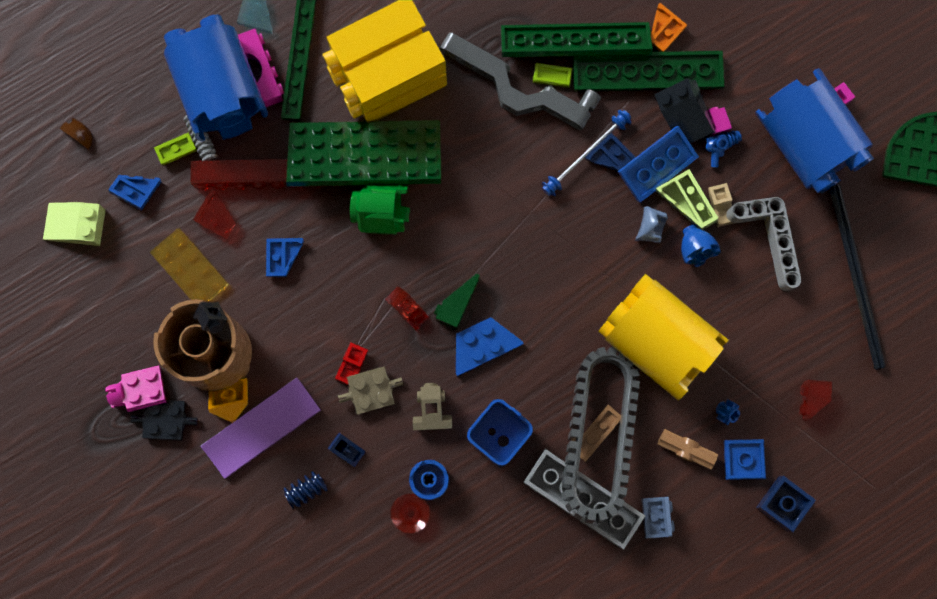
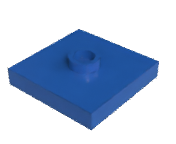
(744, 459)

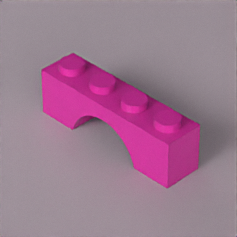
(253, 48)

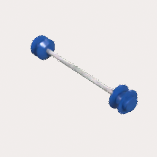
(619, 122)

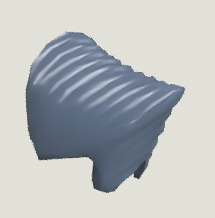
(651, 225)

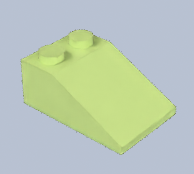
(74, 223)

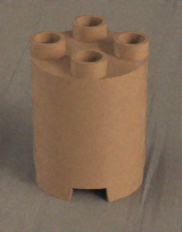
(199, 356)

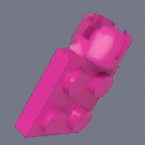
(138, 389)

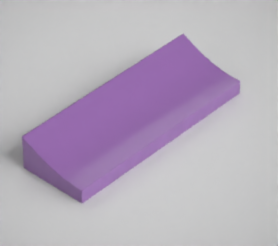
(260, 428)

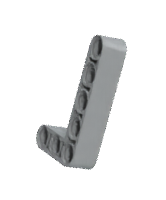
(774, 236)

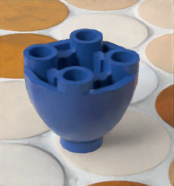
(698, 246)

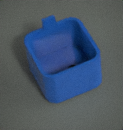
(506, 422)

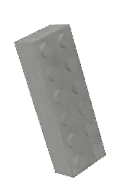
(547, 481)

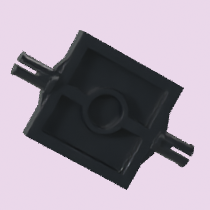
(164, 421)

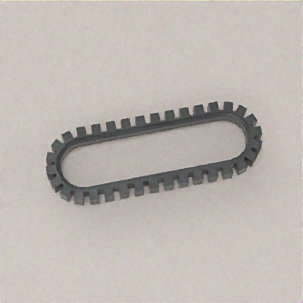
(624, 443)

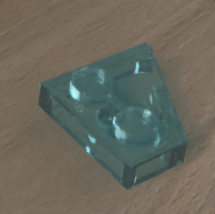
(255, 15)

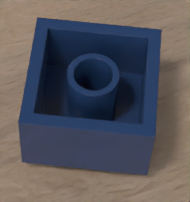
(785, 503)

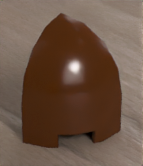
(78, 132)

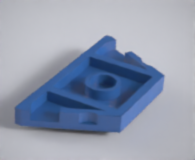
(482, 344)

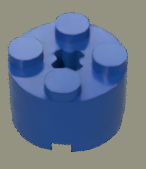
(429, 468)

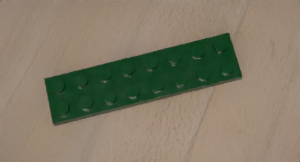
(576, 39)
(648, 71)

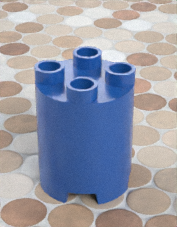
(213, 78)
(816, 132)

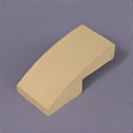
(721, 202)

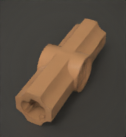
(687, 449)

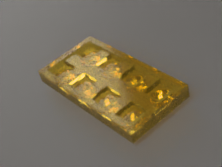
(188, 267)

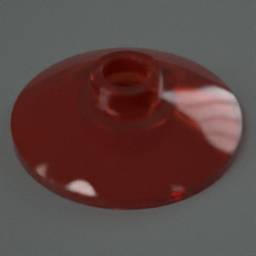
(399, 513)

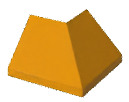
(229, 401)

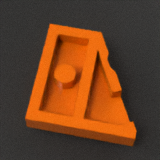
(665, 28)

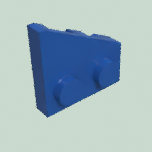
(134, 189)

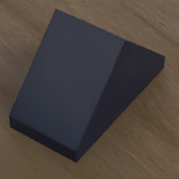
(346, 449)

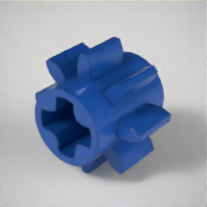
(727, 412)

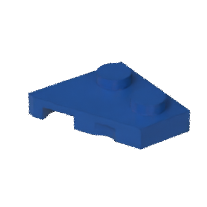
(281, 255)

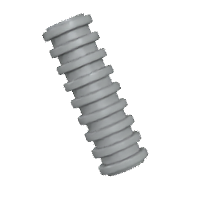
(205, 148)

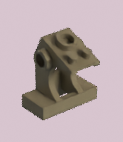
(431, 394)

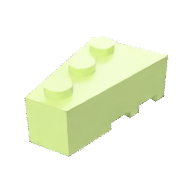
(688, 199)

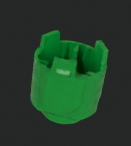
(379, 209)

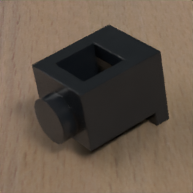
(210, 321)

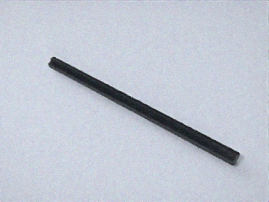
(857, 277)

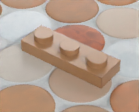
(598, 431)

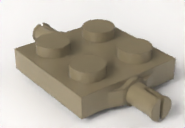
(370, 390)

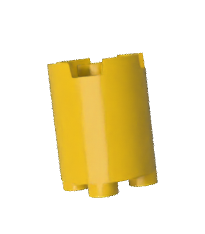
(662, 336)

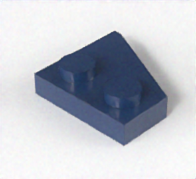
(610, 154)

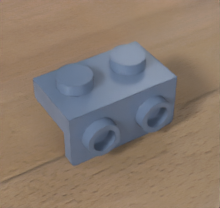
(657, 517)

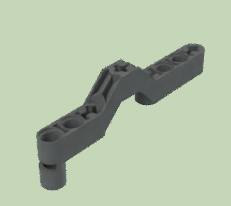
(511, 99)

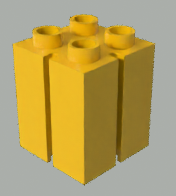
(385, 61)

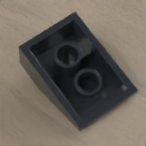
(685, 107)

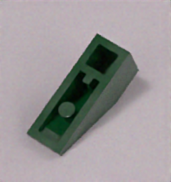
(455, 305)

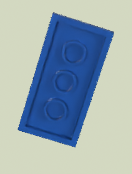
(658, 164)

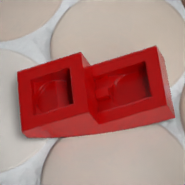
(351, 362)

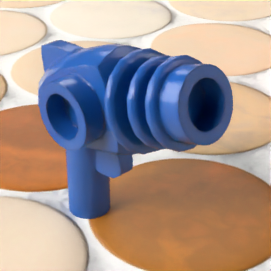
(720, 143)

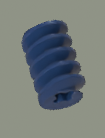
(305, 489)

